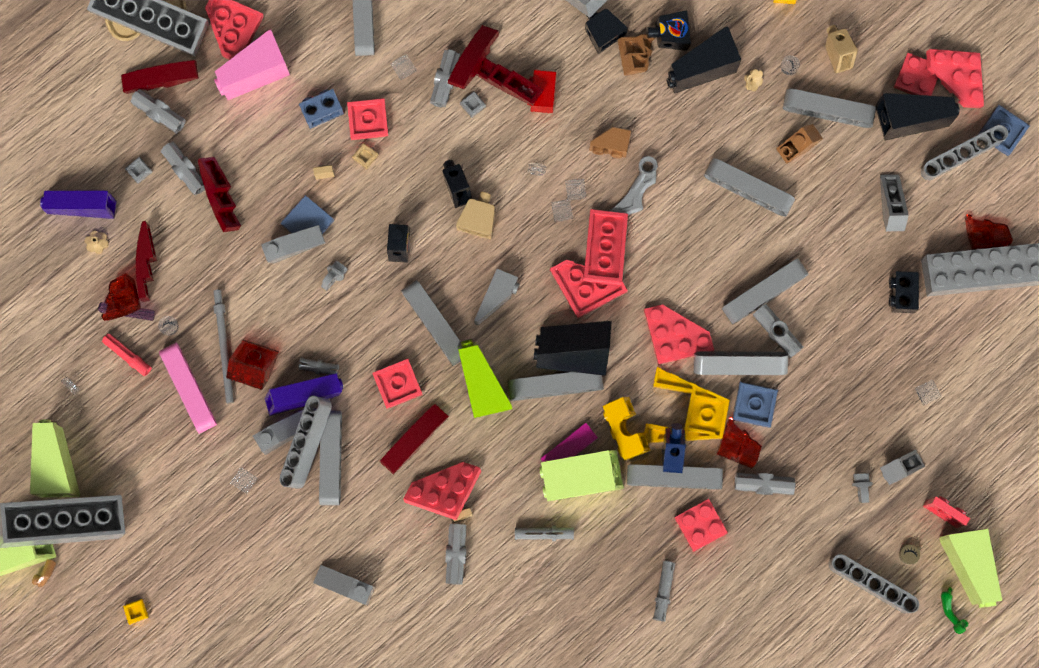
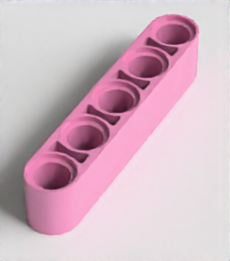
(187, 388)

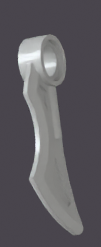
(632, 200)

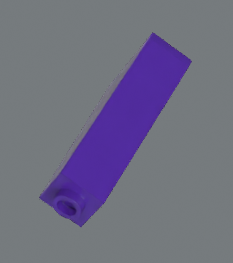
(79, 203)
(295, 395)

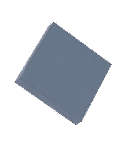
(1014, 125)
(306, 215)
(755, 404)

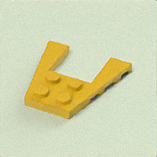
(705, 413)

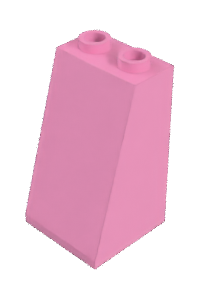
(252, 68)

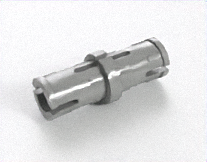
(318, 366)

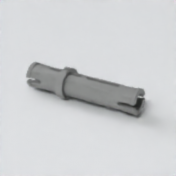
(568, 533)
(662, 600)

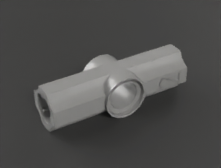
(442, 88)
(158, 111)
(183, 168)
(769, 320)
(764, 484)
(456, 554)

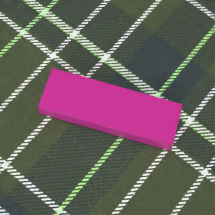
(572, 444)

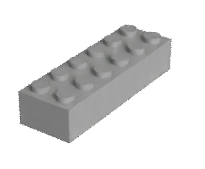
(155, 20)
(981, 269)
(61, 521)

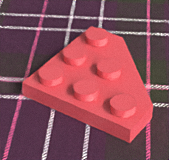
(232, 25)
(959, 74)
(580, 294)
(675, 335)
(445, 490)

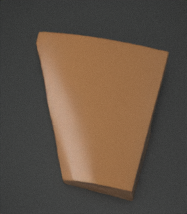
(635, 53)

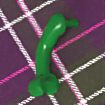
(959, 625)

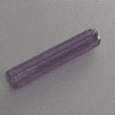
(142, 313)

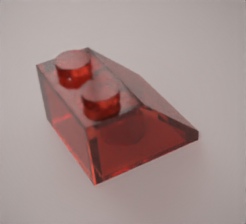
(251, 364)

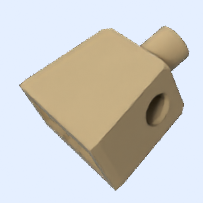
(840, 49)
(478, 217)

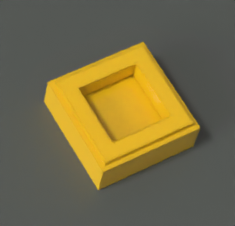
(135, 611)

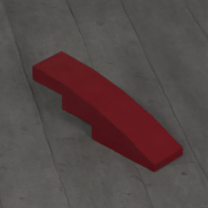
(472, 57)
(158, 76)
(509, 82)
(217, 190)
(144, 256)
(414, 439)

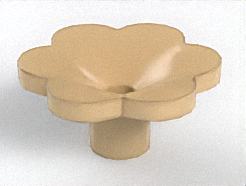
(753, 80)
(100, 243)

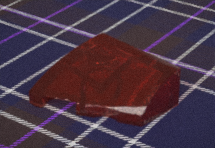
(987, 233)
(121, 298)
(738, 445)

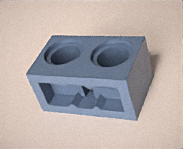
(323, 112)

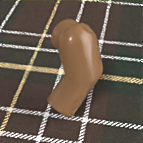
(47, 571)

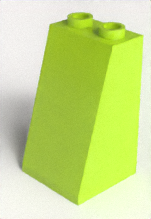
(482, 385)

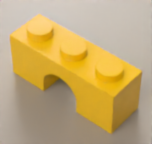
(617, 415)

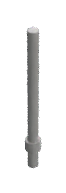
(219, 310)

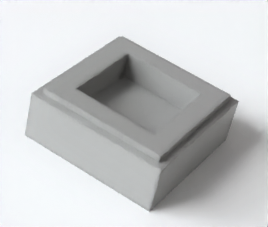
(472, 104)
(138, 170)

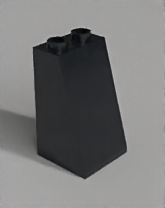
(705, 63)
(914, 114)
(574, 347)

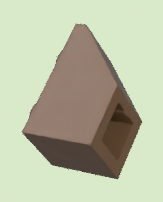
(611, 142)
(799, 143)

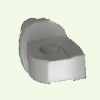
(335, 272)
(862, 482)

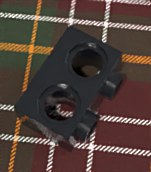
(909, 293)

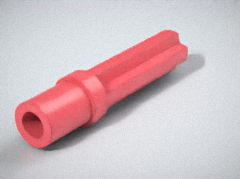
(133, 360)

